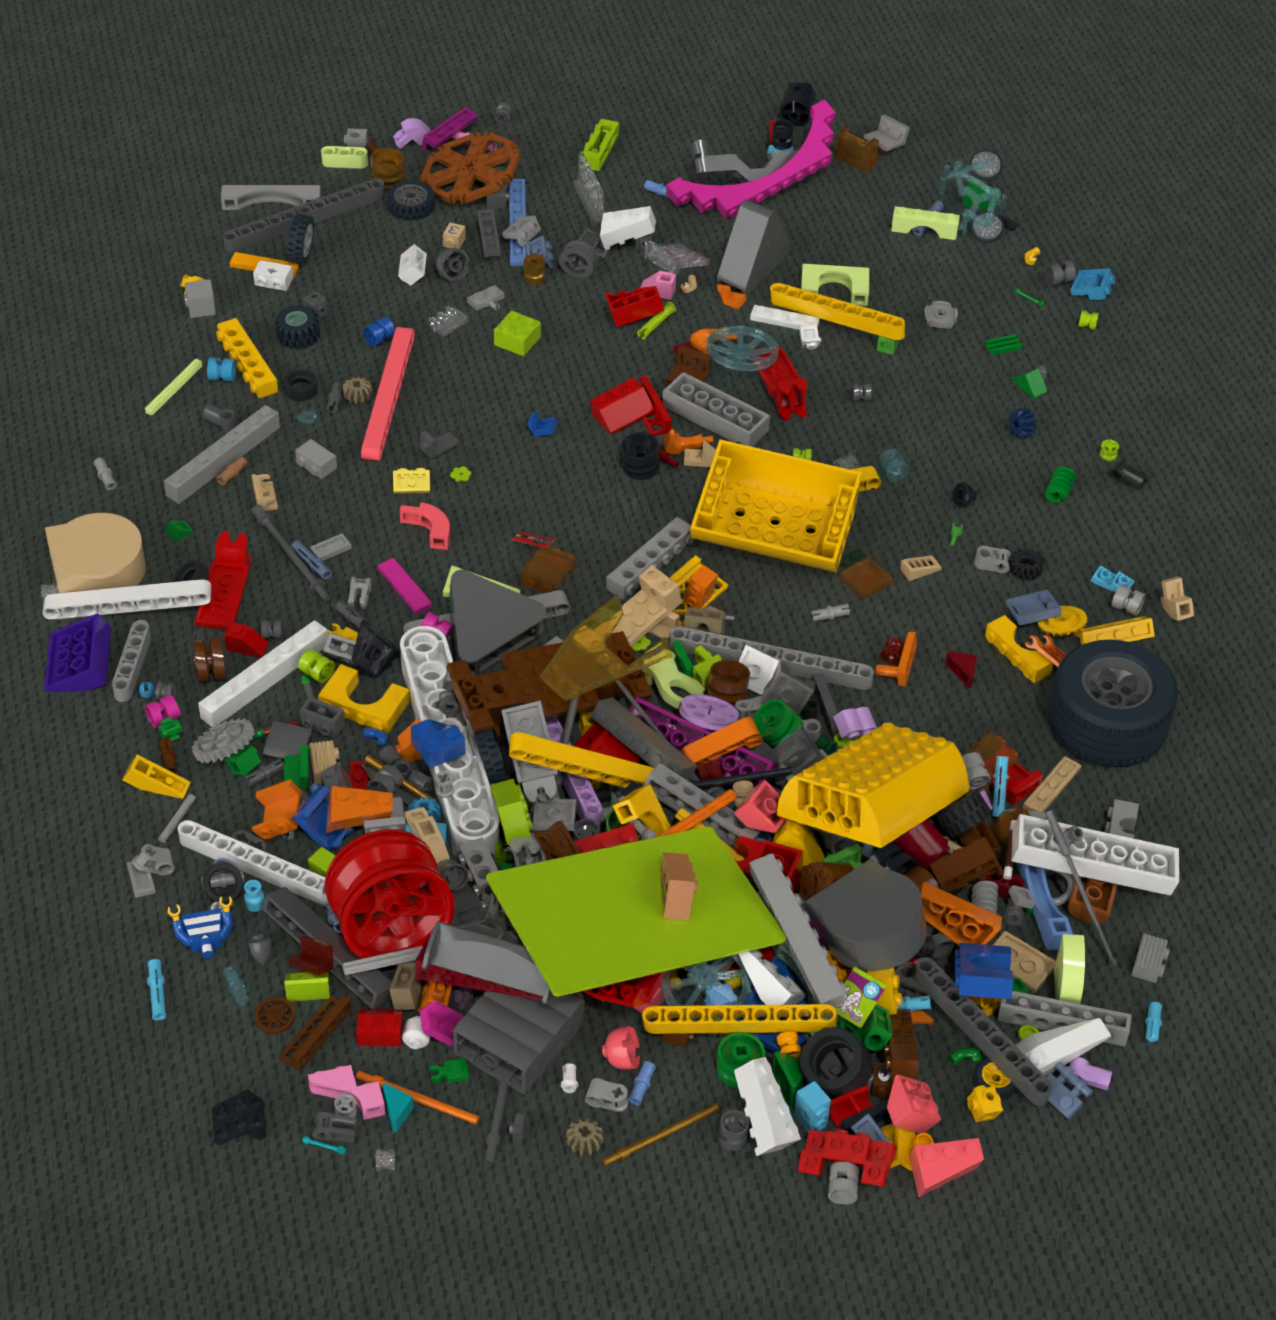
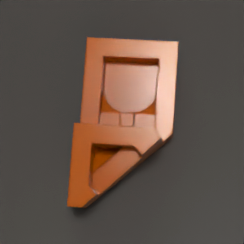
(731, 298)

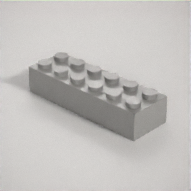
(715, 410)

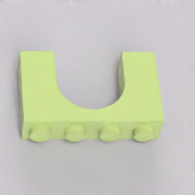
(853, 277)

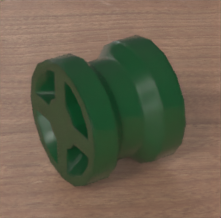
(825, 744)

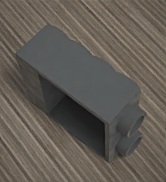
(517, 1035)

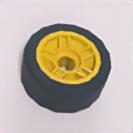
(987, 1073)

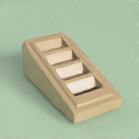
(912, 571)

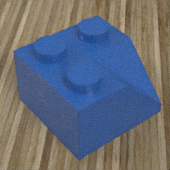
(437, 742)

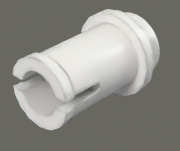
(569, 1081)

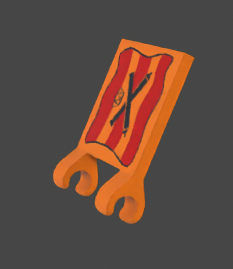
(1049, 650)

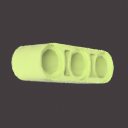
(344, 157)

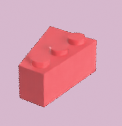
(943, 1162)

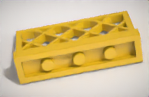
(683, 576)

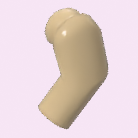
(690, 286)

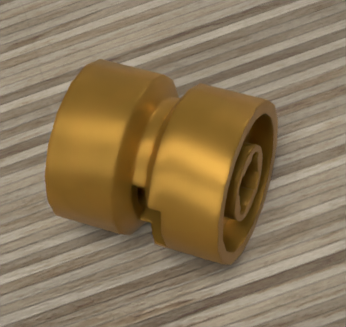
(534, 269)

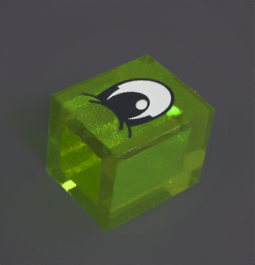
(503, 852)

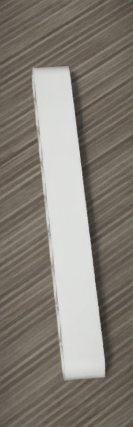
(127, 599)
(253, 861)

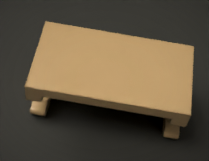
(264, 492)

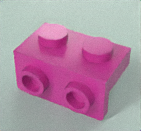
(439, 1021)

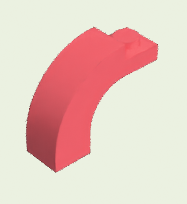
(431, 518)

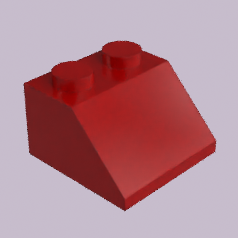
(379, 1027)

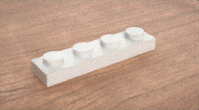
(782, 318)

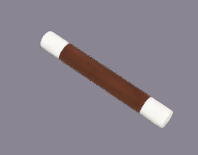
(1008, 863)

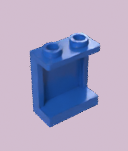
(313, 819)

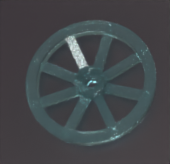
(742, 352)
(702, 984)

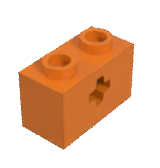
(701, 587)

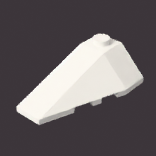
(769, 984)
(1063, 1044)

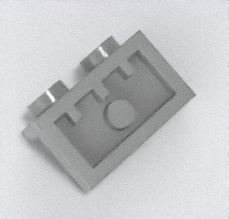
(522, 229)

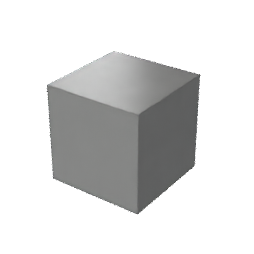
(199, 298)

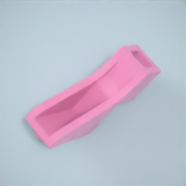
(342, 1081)

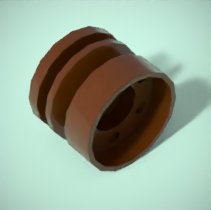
(729, 681)

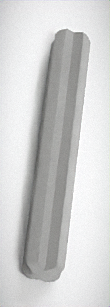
(381, 960)

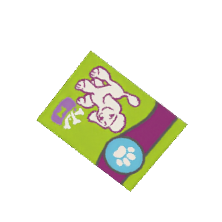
(861, 997)

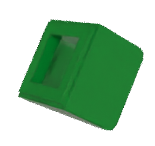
(178, 530)

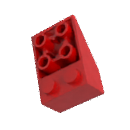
(603, 742)

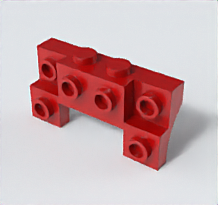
(859, 1150)

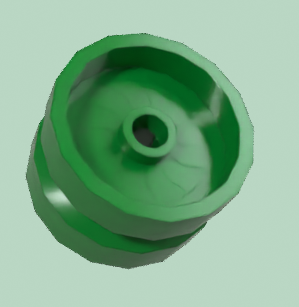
(776, 721)
(735, 1052)

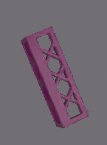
(448, 128)

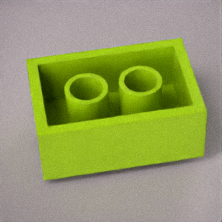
(511, 809)

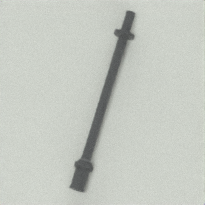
(265, 520)

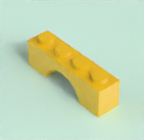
(1032, 663)

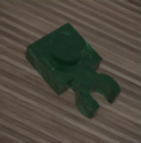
(852, 558)

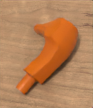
(698, 339)
(675, 444)

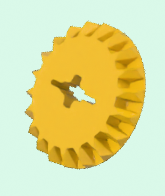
(1070, 621)

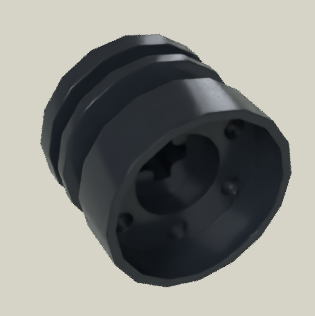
(640, 455)

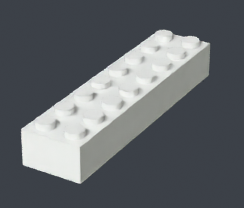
(1098, 856)

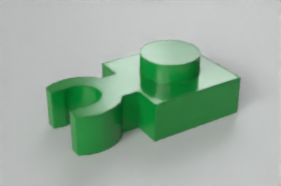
(453, 1071)

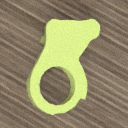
(666, 676)

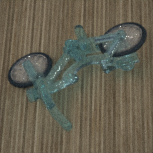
(985, 166)

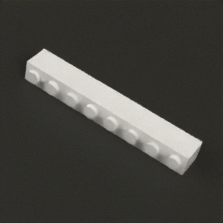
(261, 674)

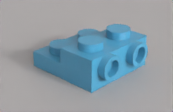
(1094, 283)

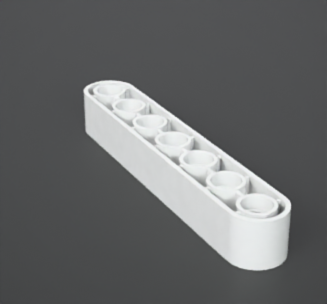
(471, 808)

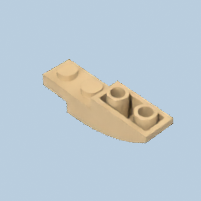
(426, 828)

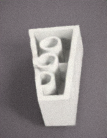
(766, 1107)

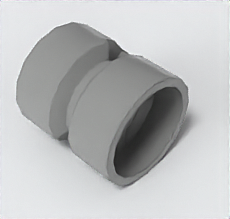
(1129, 600)
(977, 774)
(843, 1183)

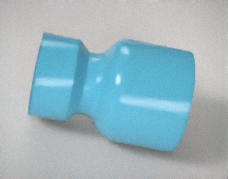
(254, 896)

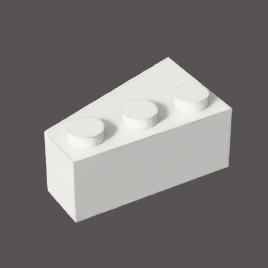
(626, 224)

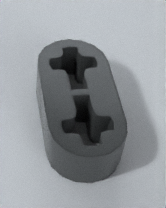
(250, 839)

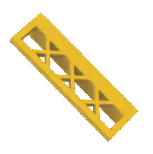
(1125, 630)

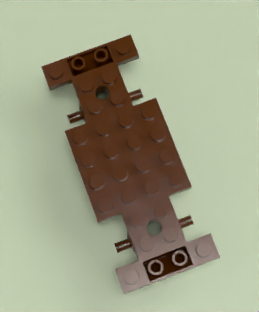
(520, 684)

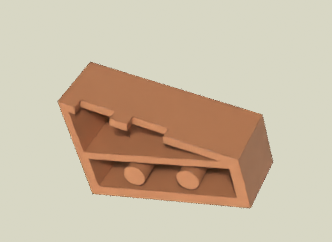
(679, 885)

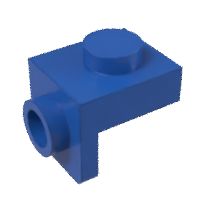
(542, 426)

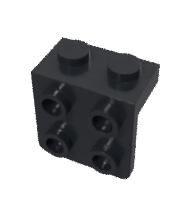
(237, 1116)

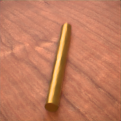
(405, 784)

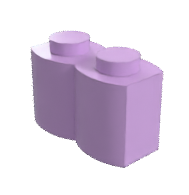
(854, 722)

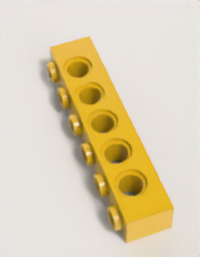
(247, 358)

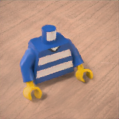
(203, 929)

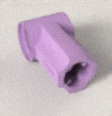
(1092, 1075)

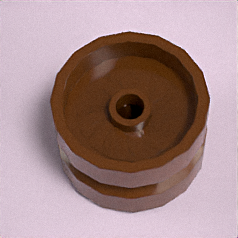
(208, 660)

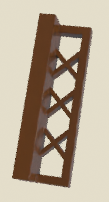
(560, 841)
(316, 1036)

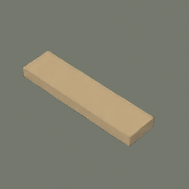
(1052, 785)

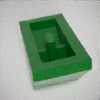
(1031, 383)

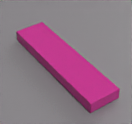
(404, 586)

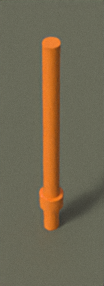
(417, 1097)

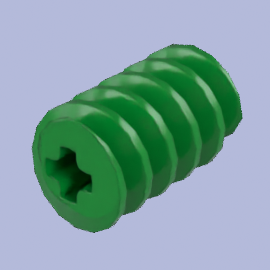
(1060, 484)

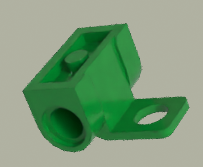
(875, 1030)

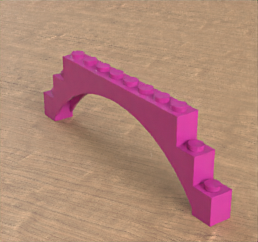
(728, 198)

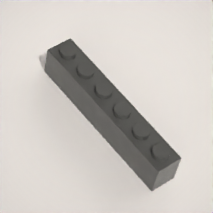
(641, 738)

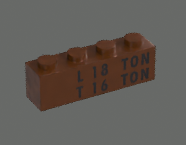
(901, 1048)

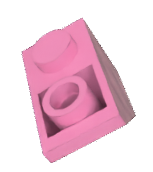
(664, 282)

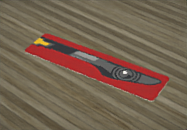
(533, 539)

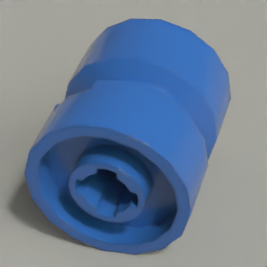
(380, 330)

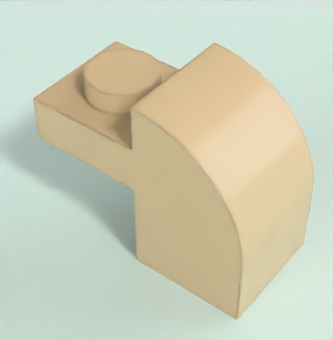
(1174, 601)

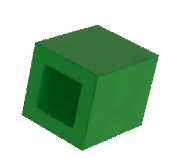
(243, 761)

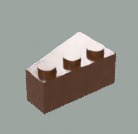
(966, 865)

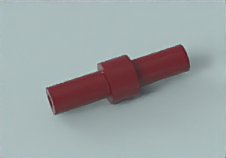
(665, 457)

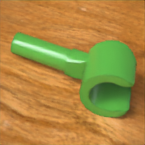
(955, 531)

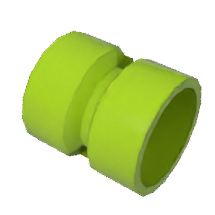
(316, 665)

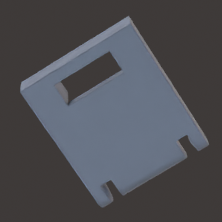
(1030, 607)

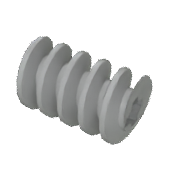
(985, 895)

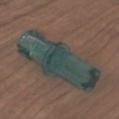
(235, 985)

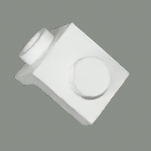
(809, 337)

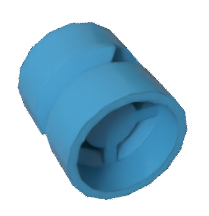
(221, 369)

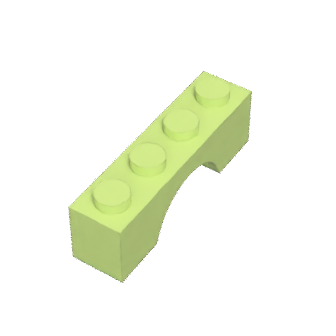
(944, 224)

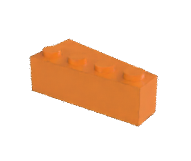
(958, 918)

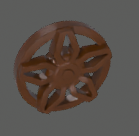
(275, 1015)

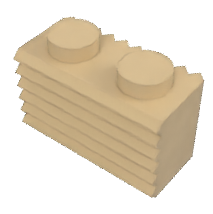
(322, 756)

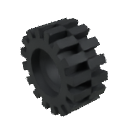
(1030, 557)

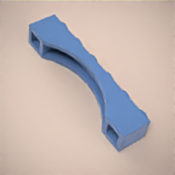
(1047, 915)

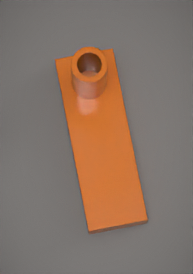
(902, 671)

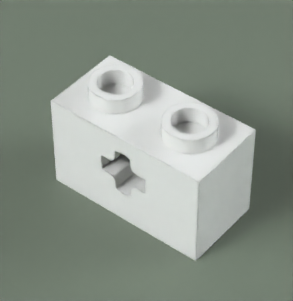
(412, 265)
(273, 275)

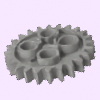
(223, 740)

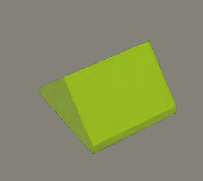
(306, 986)

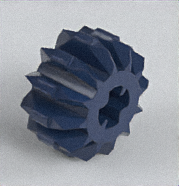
(1022, 422)

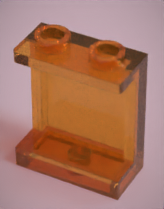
(856, 151)
(548, 569)
(991, 747)

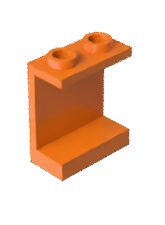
(280, 805)

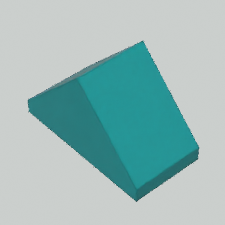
(398, 1105)

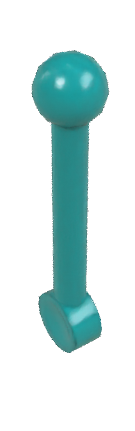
(340, 1149)

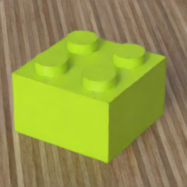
(517, 333)

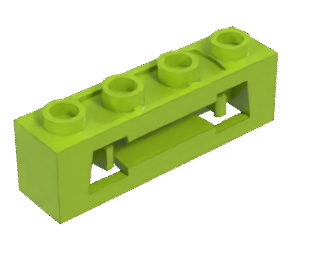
(609, 132)

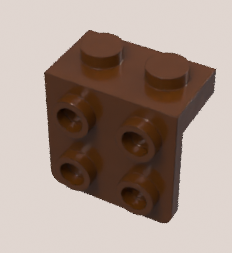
(692, 363)

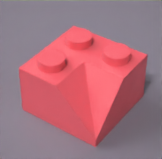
(760, 808)

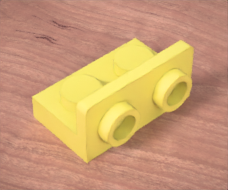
(411, 481)

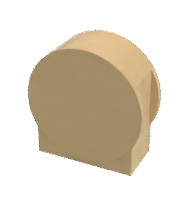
(96, 553)

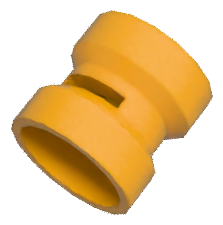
(788, 1043)

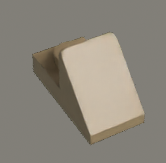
(698, 457)

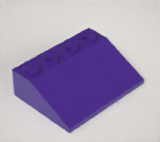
(78, 656)

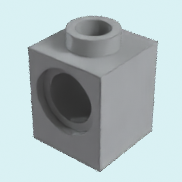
(356, 138)

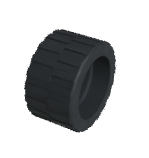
(821, 1045)

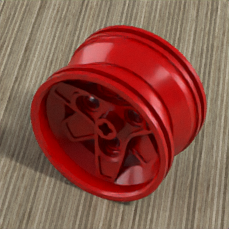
(393, 907)

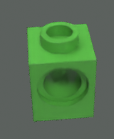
(887, 345)

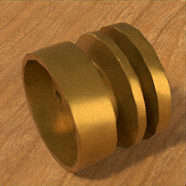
(388, 165)

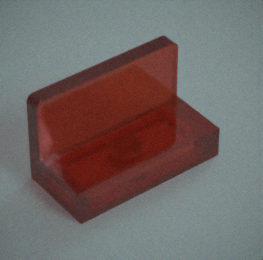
(314, 957)

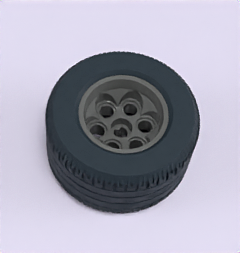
(1112, 703)

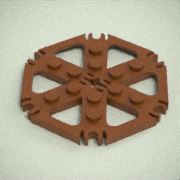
(481, 168)

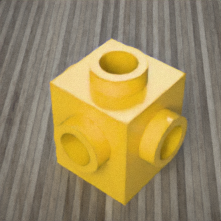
(984, 1103)

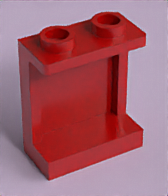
(1020, 783)

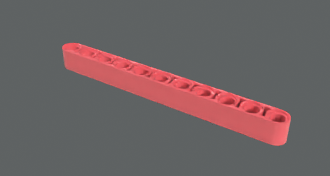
(387, 394)

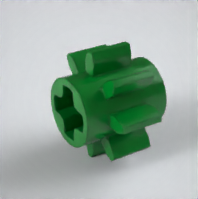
(170, 728)

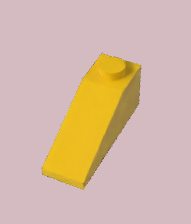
(154, 778)

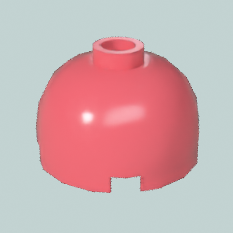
(621, 1048)

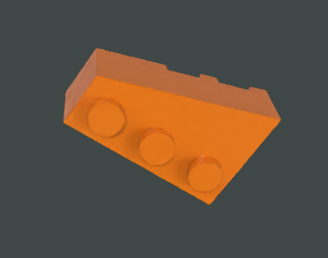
(353, 806)

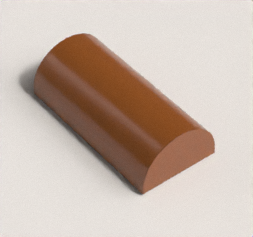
(1101, 898)

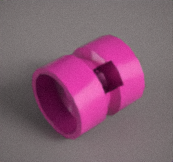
(433, 621)
(166, 705)

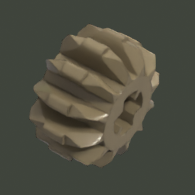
(357, 390)
(584, 1137)

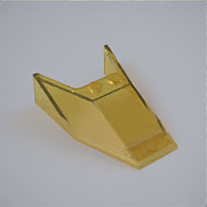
(585, 661)

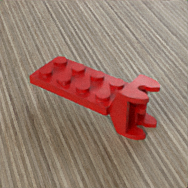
(786, 385)
(228, 581)

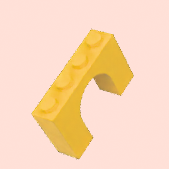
(377, 715)
(643, 805)

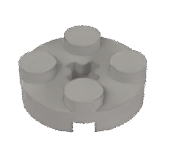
(946, 320)

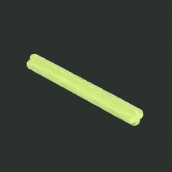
(173, 387)

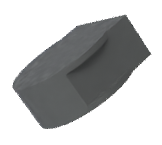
(870, 918)

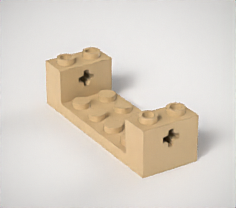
(649, 606)

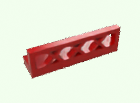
(661, 415)

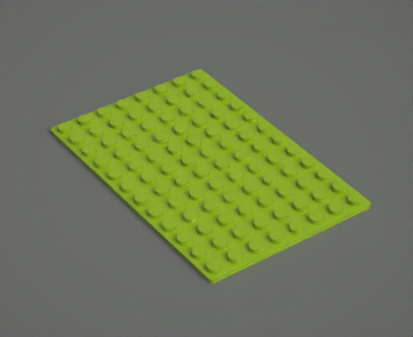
(602, 911)

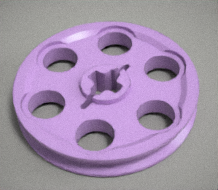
(696, 708)

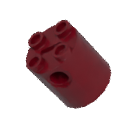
(923, 844)

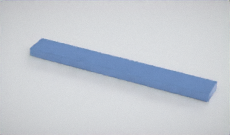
(516, 209)

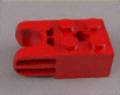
(753, 849)

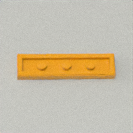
(250, 262)

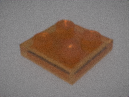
(866, 577)

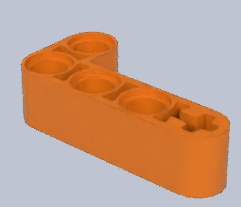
(724, 741)

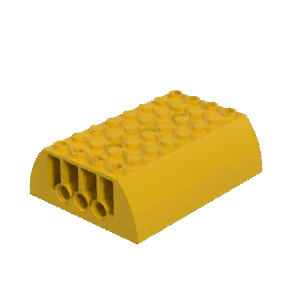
(782, 489)
(877, 785)

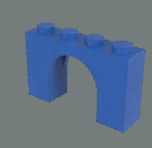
(984, 970)

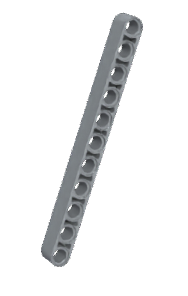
(800, 663)

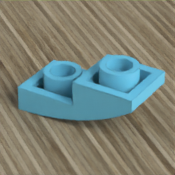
(1109, 580)

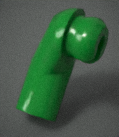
(961, 1054)

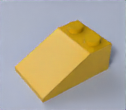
(799, 837)
(890, 997)

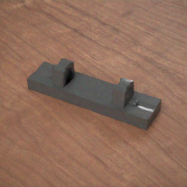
(488, 233)

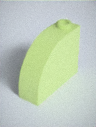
(1070, 969)

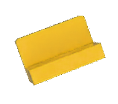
(903, 1140)

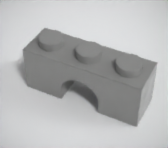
(1123, 817)

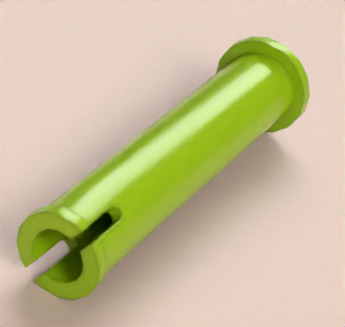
(654, 322)

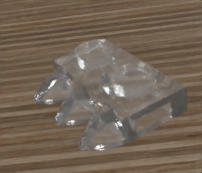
(448, 321)

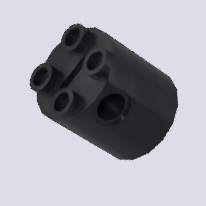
(798, 103)

